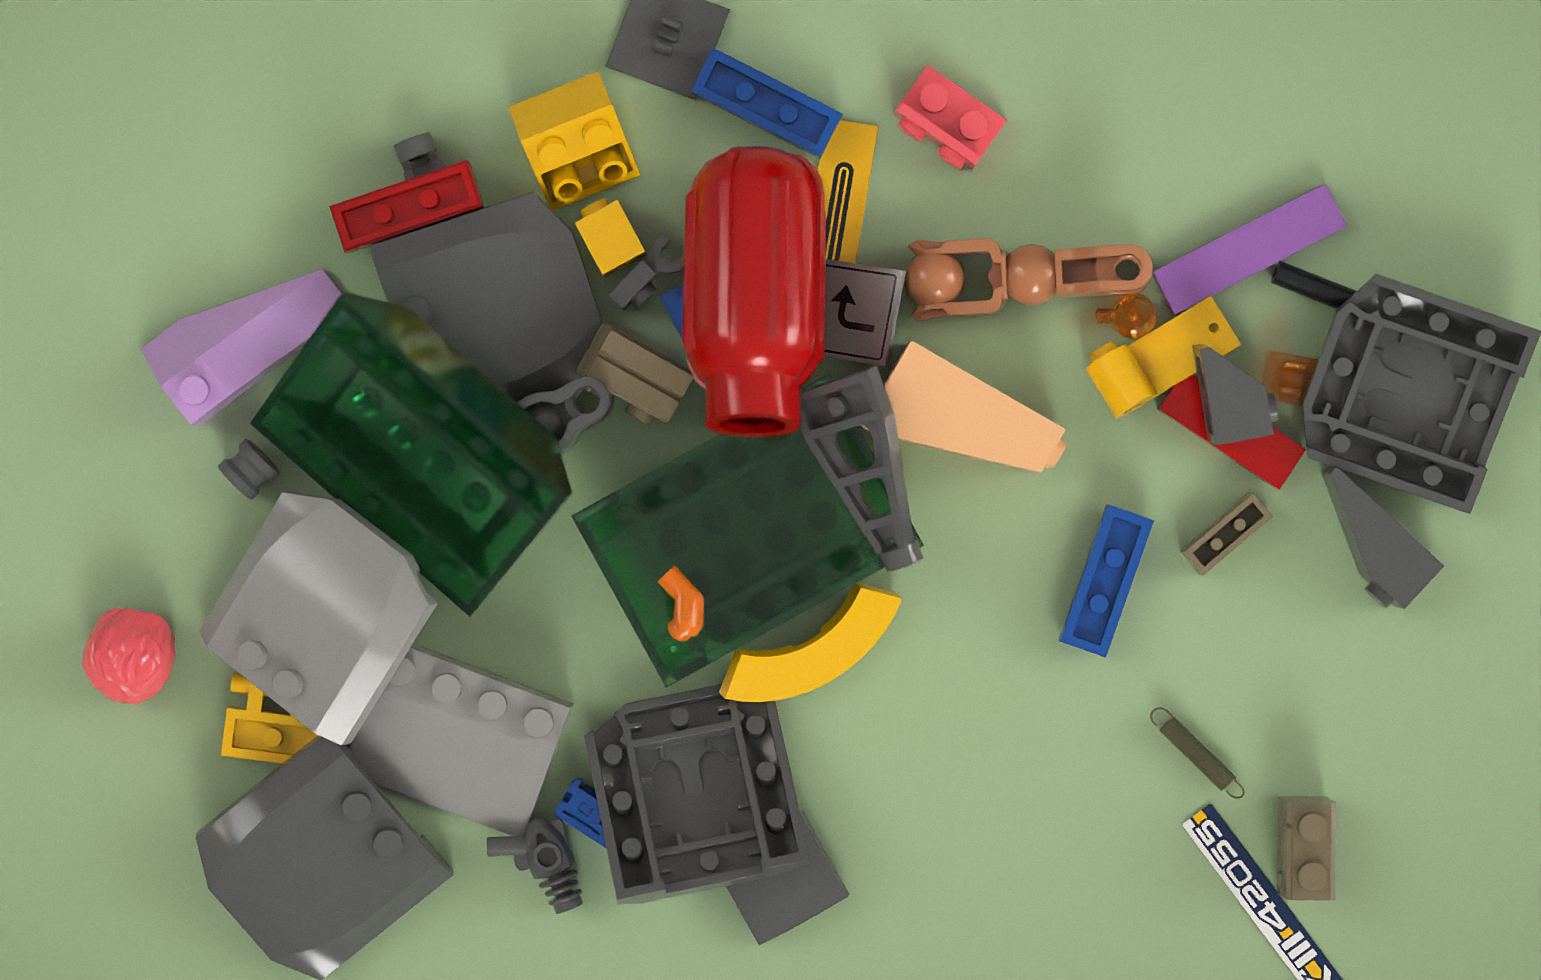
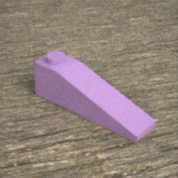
(231, 347)

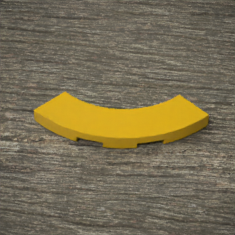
(802, 668)

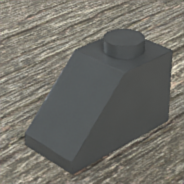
(1232, 400)

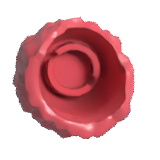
(129, 655)

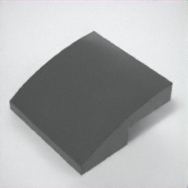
(789, 899)

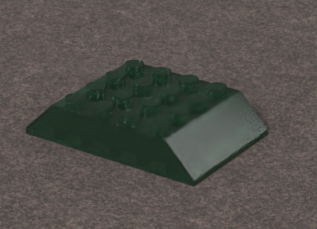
(417, 444)
(746, 527)

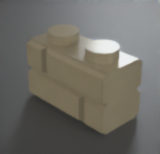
(635, 374)
(1306, 847)

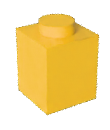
(609, 236)

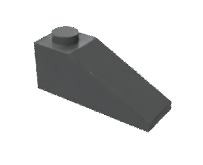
(1381, 548)

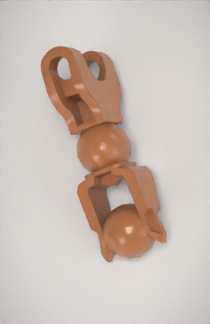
(1026, 275)

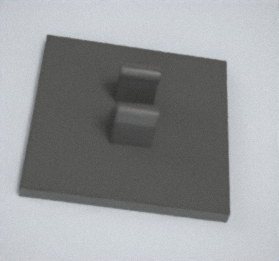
(667, 41)

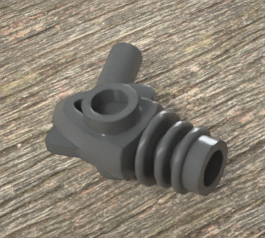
(547, 856)

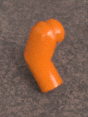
(688, 605)

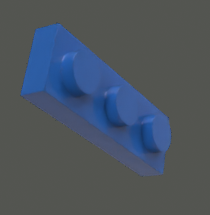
(766, 103)
(1106, 580)

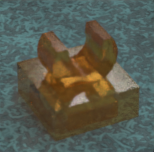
(1287, 376)

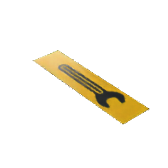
(846, 178)

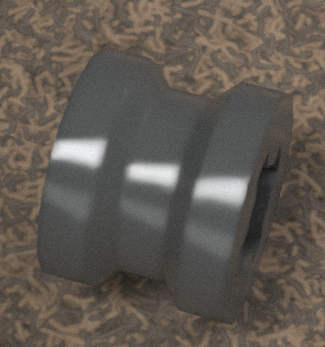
(248, 469)

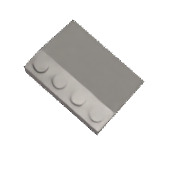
(462, 739)

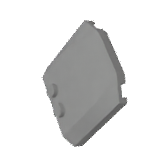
(320, 613)

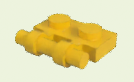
(260, 733)

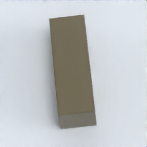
(1226, 533)

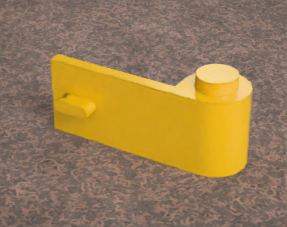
(1160, 360)

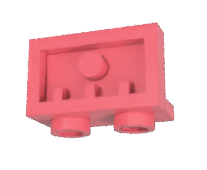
(948, 118)

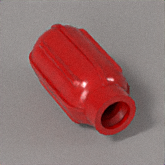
(754, 287)

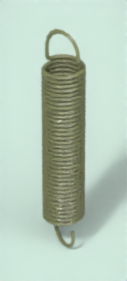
(1197, 753)

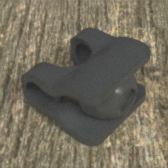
(561, 414)

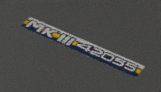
(1258, 896)

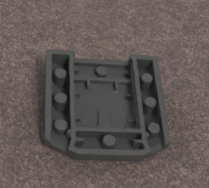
(499, 290)
(1414, 390)
(694, 795)
(317, 860)

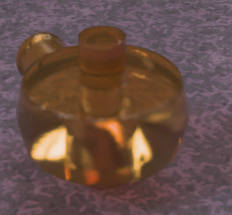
(1131, 315)

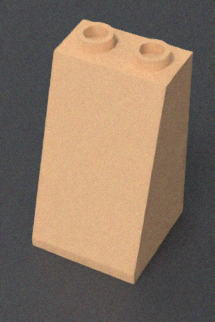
(964, 416)

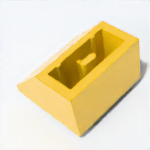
(574, 141)

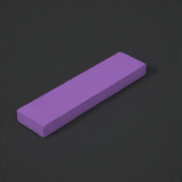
(1249, 249)

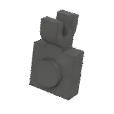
(637, 285)

